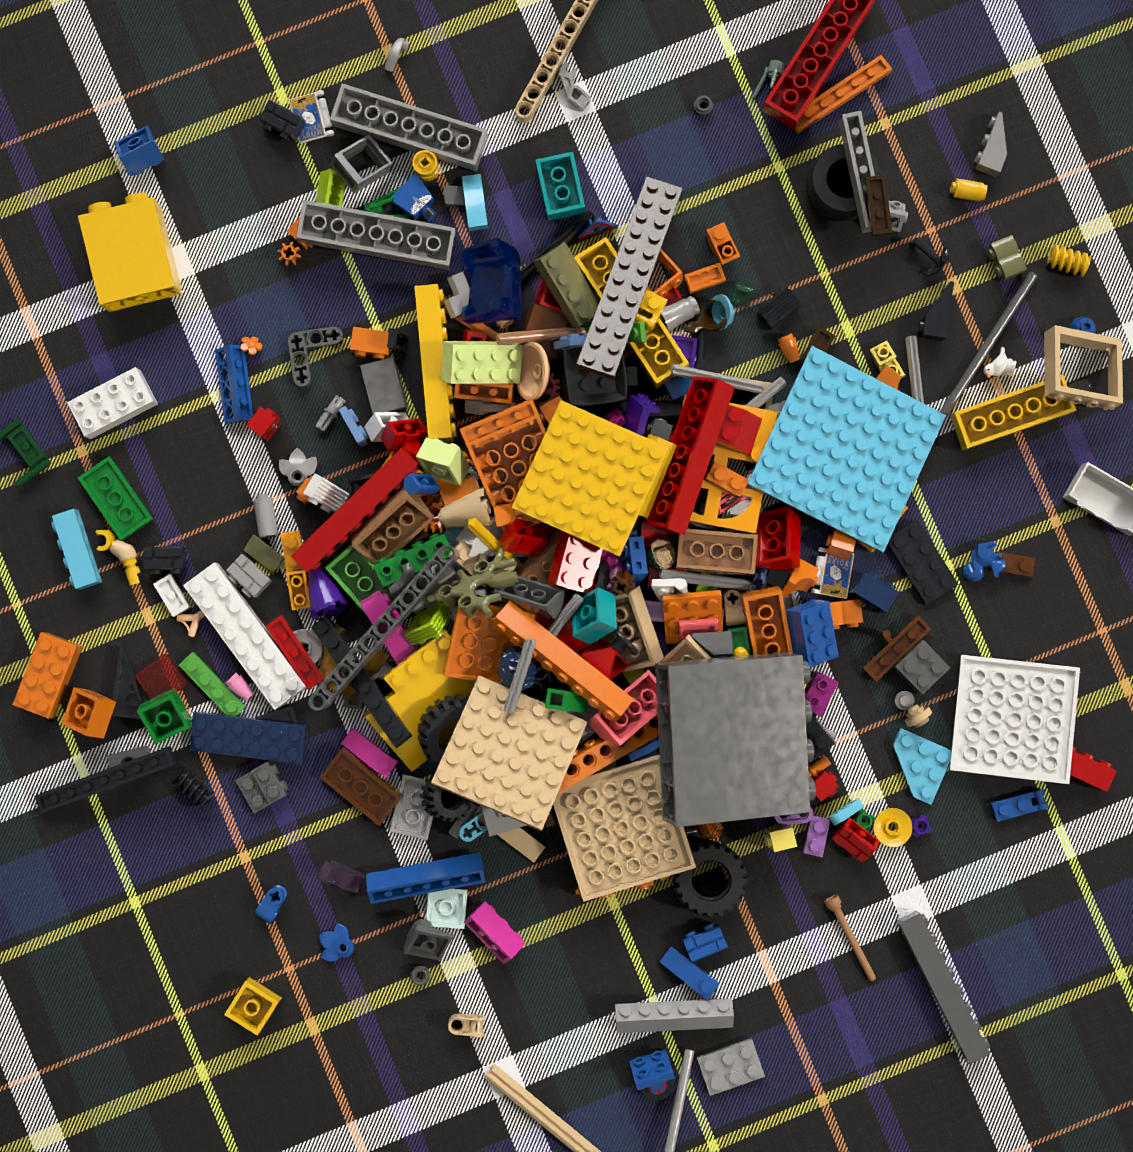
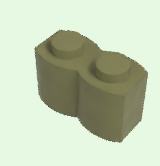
(1006, 258)

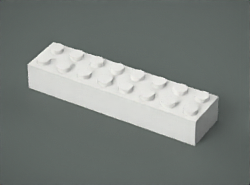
(245, 635)

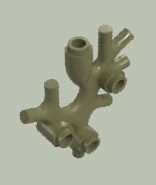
(468, 601)

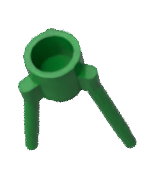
(375, 206)

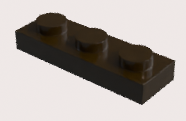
(878, 205)

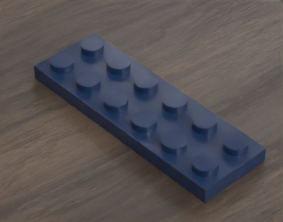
(248, 737)

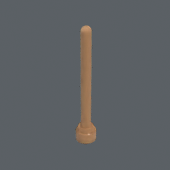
(834, 905)

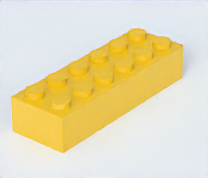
(1007, 415)

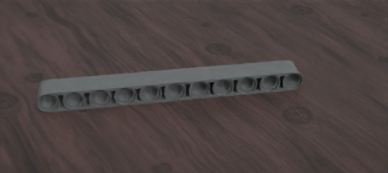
(375, 633)

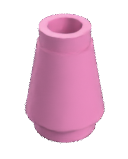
(239, 686)

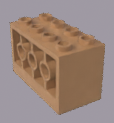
(716, 552)

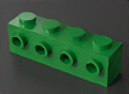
(391, 570)

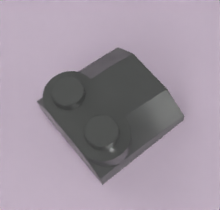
(427, 941)

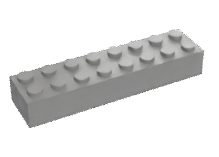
(408, 127)
(375, 234)

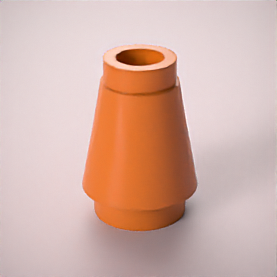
(789, 347)

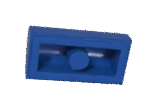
(421, 484)

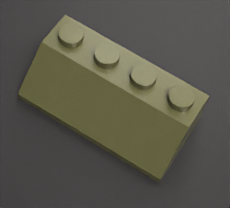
(568, 284)

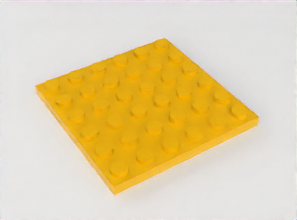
(590, 478)

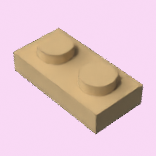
(465, 561)

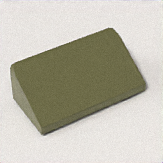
(264, 553)

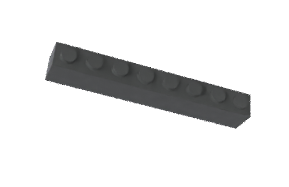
(943, 987)

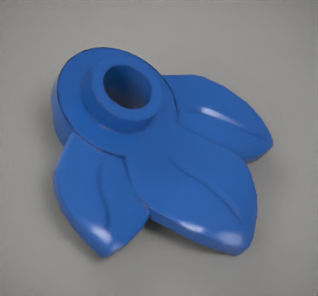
(333, 943)

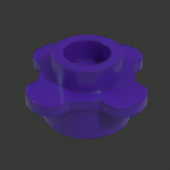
(925, 826)

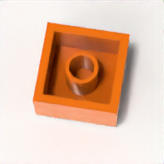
(88, 712)

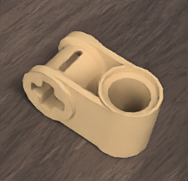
(733, 611)
(468, 1025)

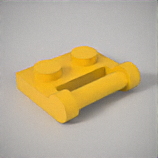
(653, 305)

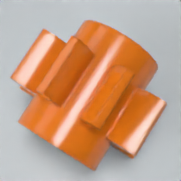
(292, 258)

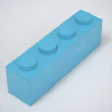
(76, 549)

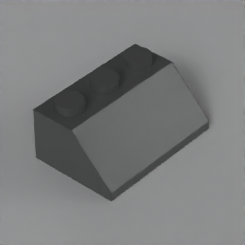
(534, 597)

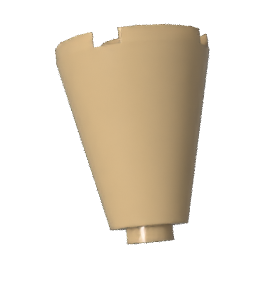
(470, 506)

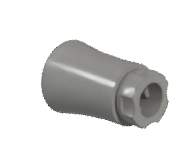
(679, 313)

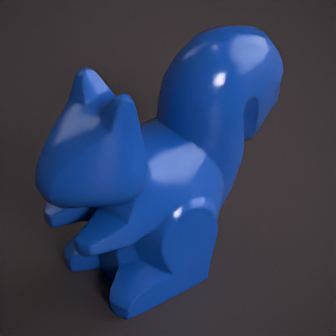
(983, 557)

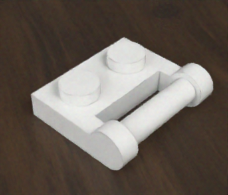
(668, 586)

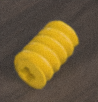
(1069, 260)

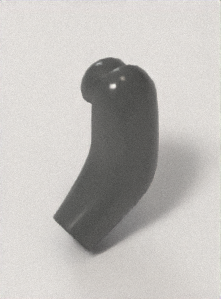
(407, 575)

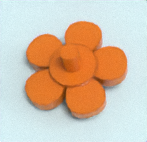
(250, 345)

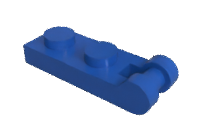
(1018, 805)

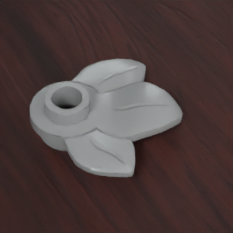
(297, 465)

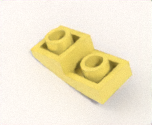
(883, 356)

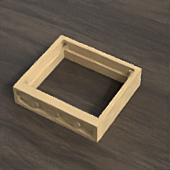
(1053, 387)

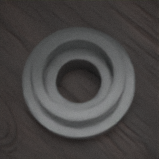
(706, 100)
(420, 981)

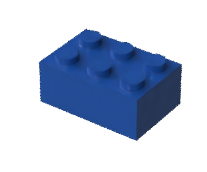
(812, 631)

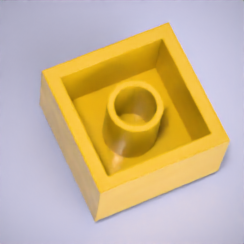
(253, 1006)

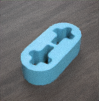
(846, 811)

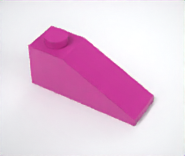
(370, 753)

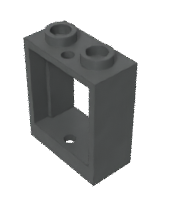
(349, 174)

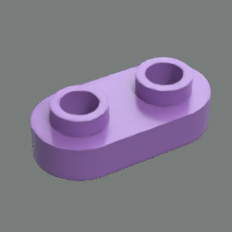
(794, 818)

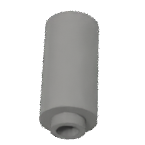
(265, 516)

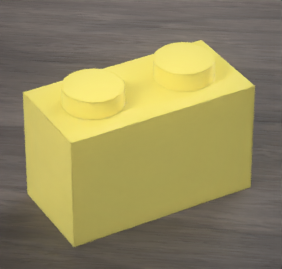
(780, 838)

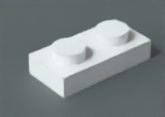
(172, 595)

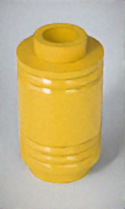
(968, 190)

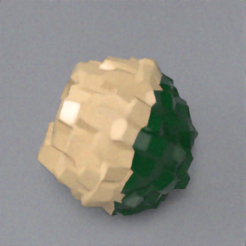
(661, 554)

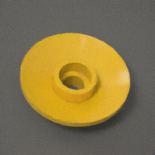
(899, 834)

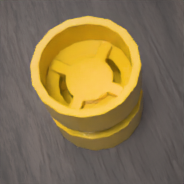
(425, 165)

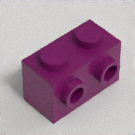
(820, 692)

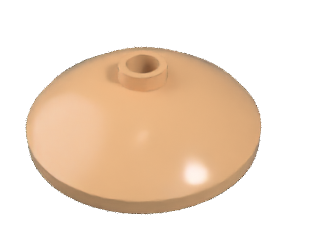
(534, 371)

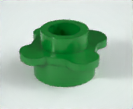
(869, 819)

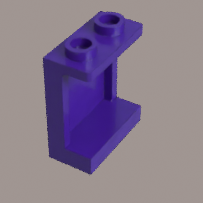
(638, 412)

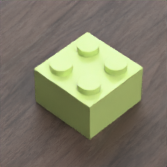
(443, 461)

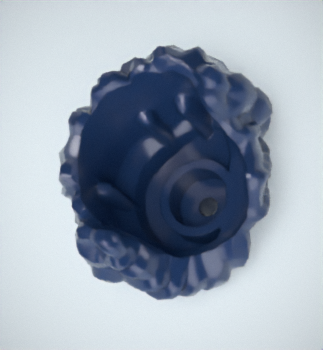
(508, 664)

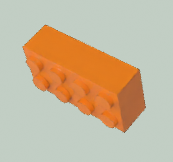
(766, 621)
(47, 675)

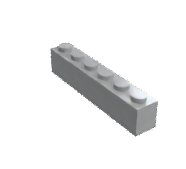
(858, 161)
(674, 1015)

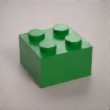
(165, 716)

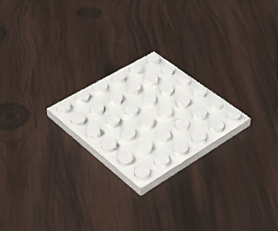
(1015, 719)

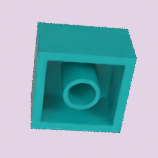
(595, 616)

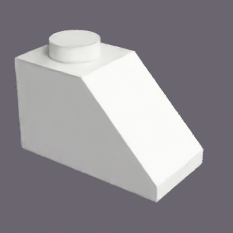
(378, 421)

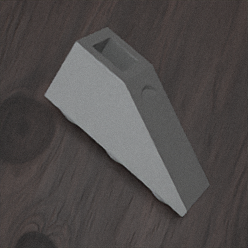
(994, 149)

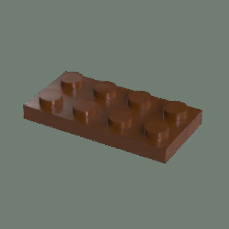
(361, 786)

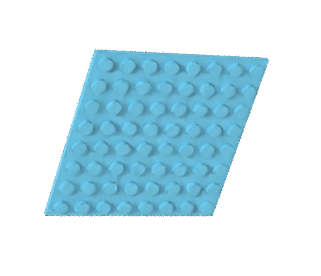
(846, 449)

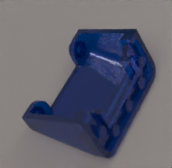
(494, 282)

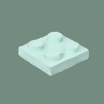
(447, 908)

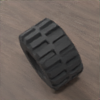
(432, 802)

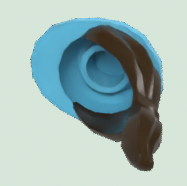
(714, 316)

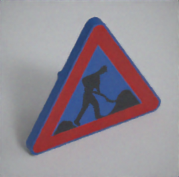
(597, 227)

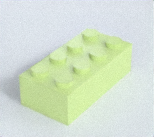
(480, 362)

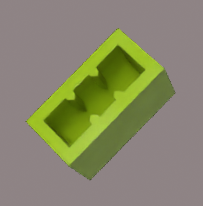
(330, 188)

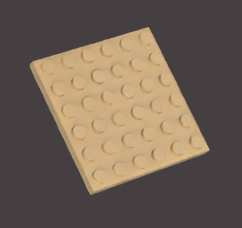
(509, 758)
(618, 830)

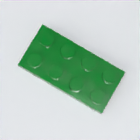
(115, 498)

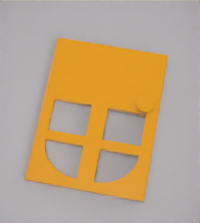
(748, 519)

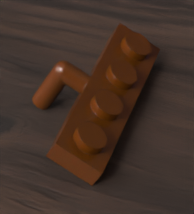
(896, 647)

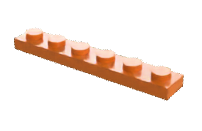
(844, 91)

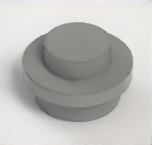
(904, 700)

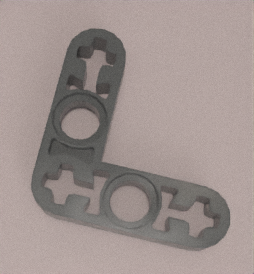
(306, 344)

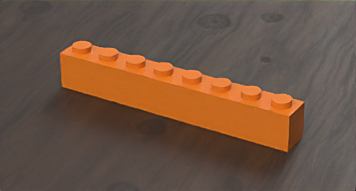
(563, 662)

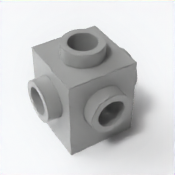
(897, 214)

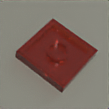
(161, 677)

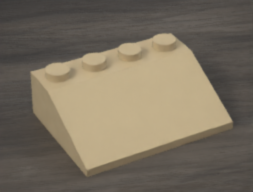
(636, 625)

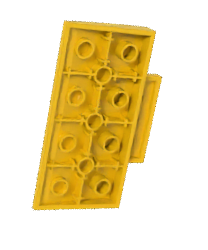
(415, 686)

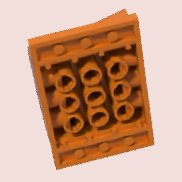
(504, 451)

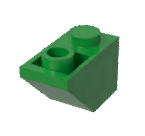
(565, 700)

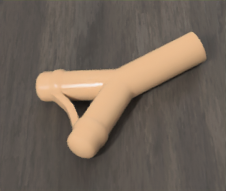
(195, 618)

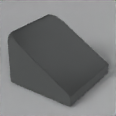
(453, 196)

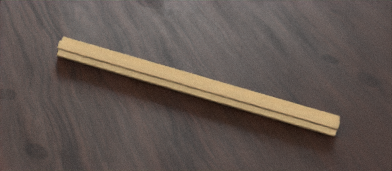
(538, 1111)

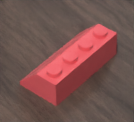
(637, 714)

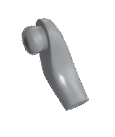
(394, 53)

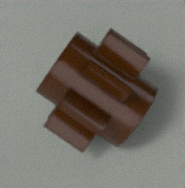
(622, 582)

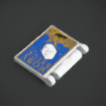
(315, 114)
(833, 575)

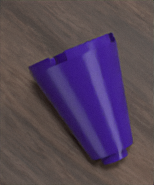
(324, 594)

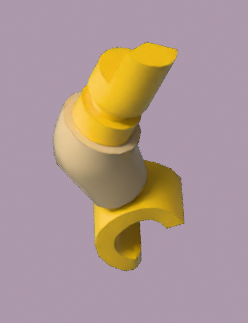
(124, 552)

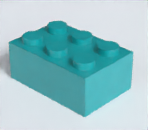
(560, 186)

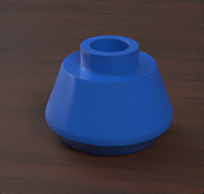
(1083, 324)

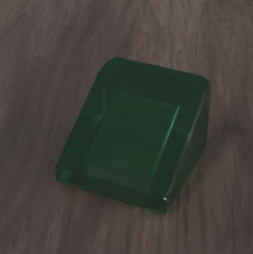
(741, 293)

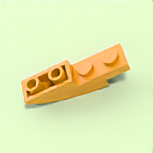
(295, 574)

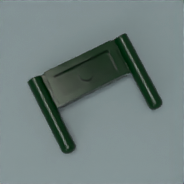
(27, 448)

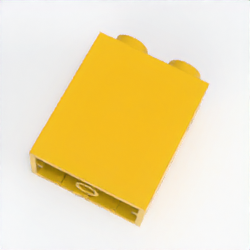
(129, 252)

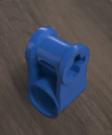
(271, 906)

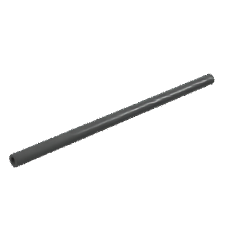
(988, 344)

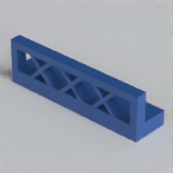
(237, 383)

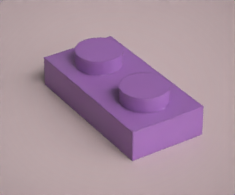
(816, 836)

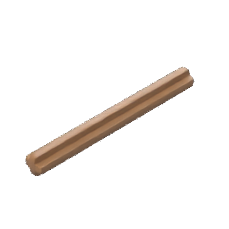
(537, 335)

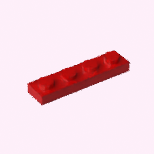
(295, 652)

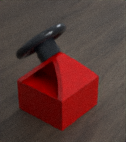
(607, 656)

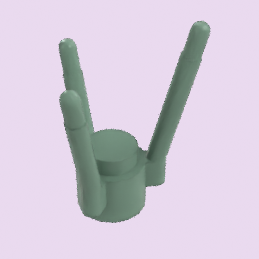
(774, 72)

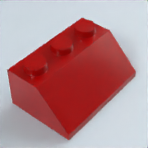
(778, 539)

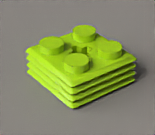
(428, 624)

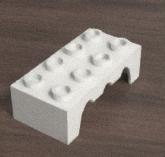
(112, 403)
(1102, 497)

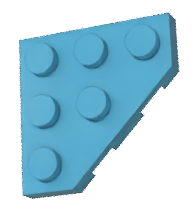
(921, 764)

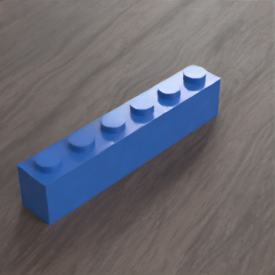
(425, 878)

